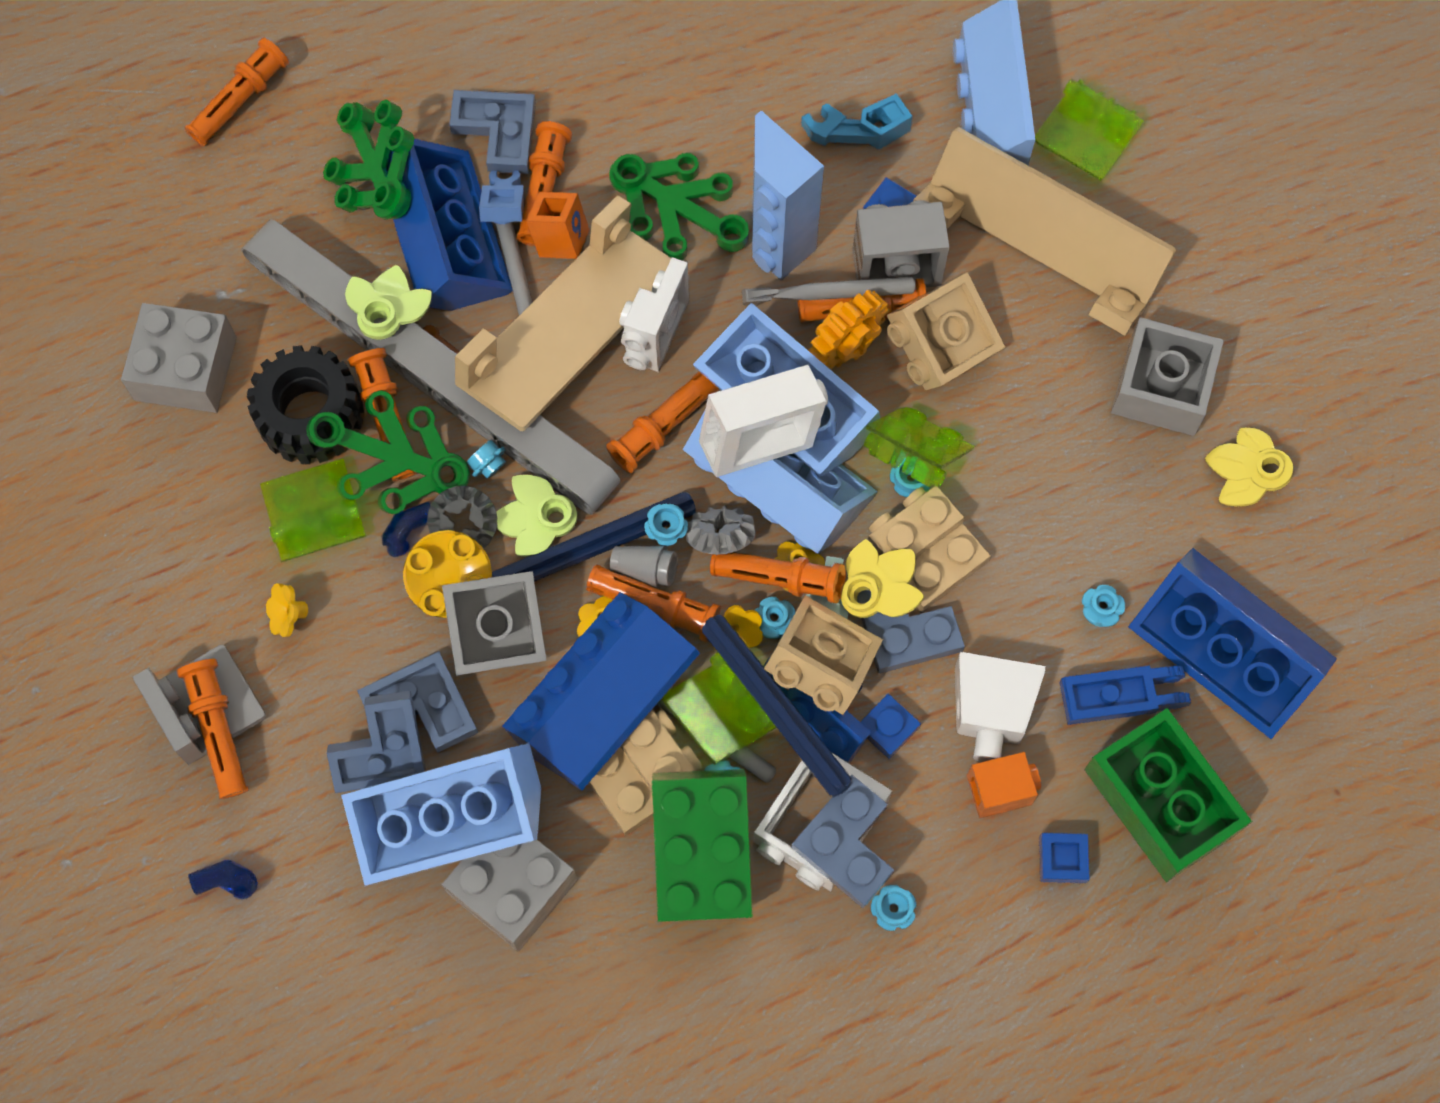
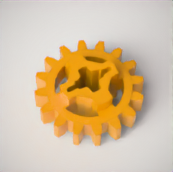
(849, 329)

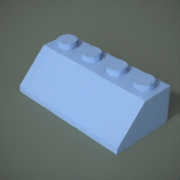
(995, 80)
(783, 199)
(760, 348)
(794, 495)
(445, 814)

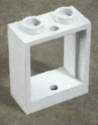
(762, 420)
(777, 850)

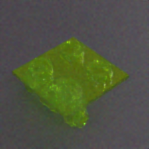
(1088, 129)
(927, 444)
(310, 512)
(718, 711)

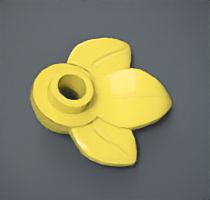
(1243, 467)
(885, 577)

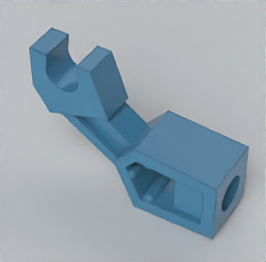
(838, 129)

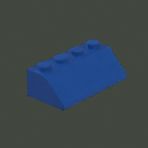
(442, 230)
(1232, 643)
(601, 690)

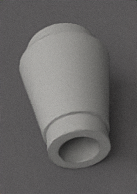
(646, 564)

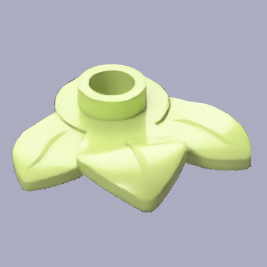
(387, 299)
(529, 515)

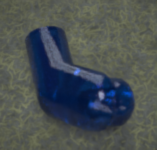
(400, 527)
(226, 875)

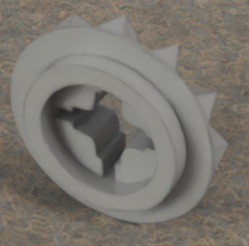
(736, 530)

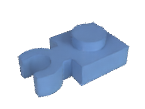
(502, 199)

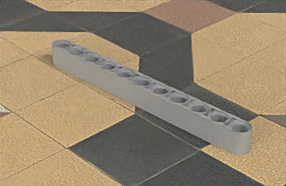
(431, 369)

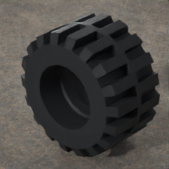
(290, 377)

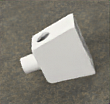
(994, 701)

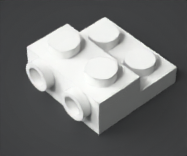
(654, 317)

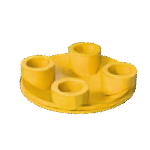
(442, 560)

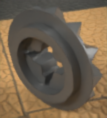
(455, 500)

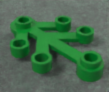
(390, 195)
(675, 199)
(396, 454)

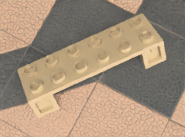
(1051, 226)
(563, 326)

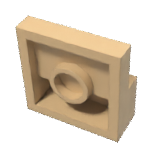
(944, 332)
(936, 534)
(823, 656)
(626, 778)

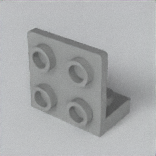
(170, 700)

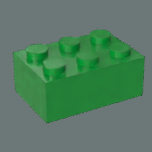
(1167, 795)
(701, 845)

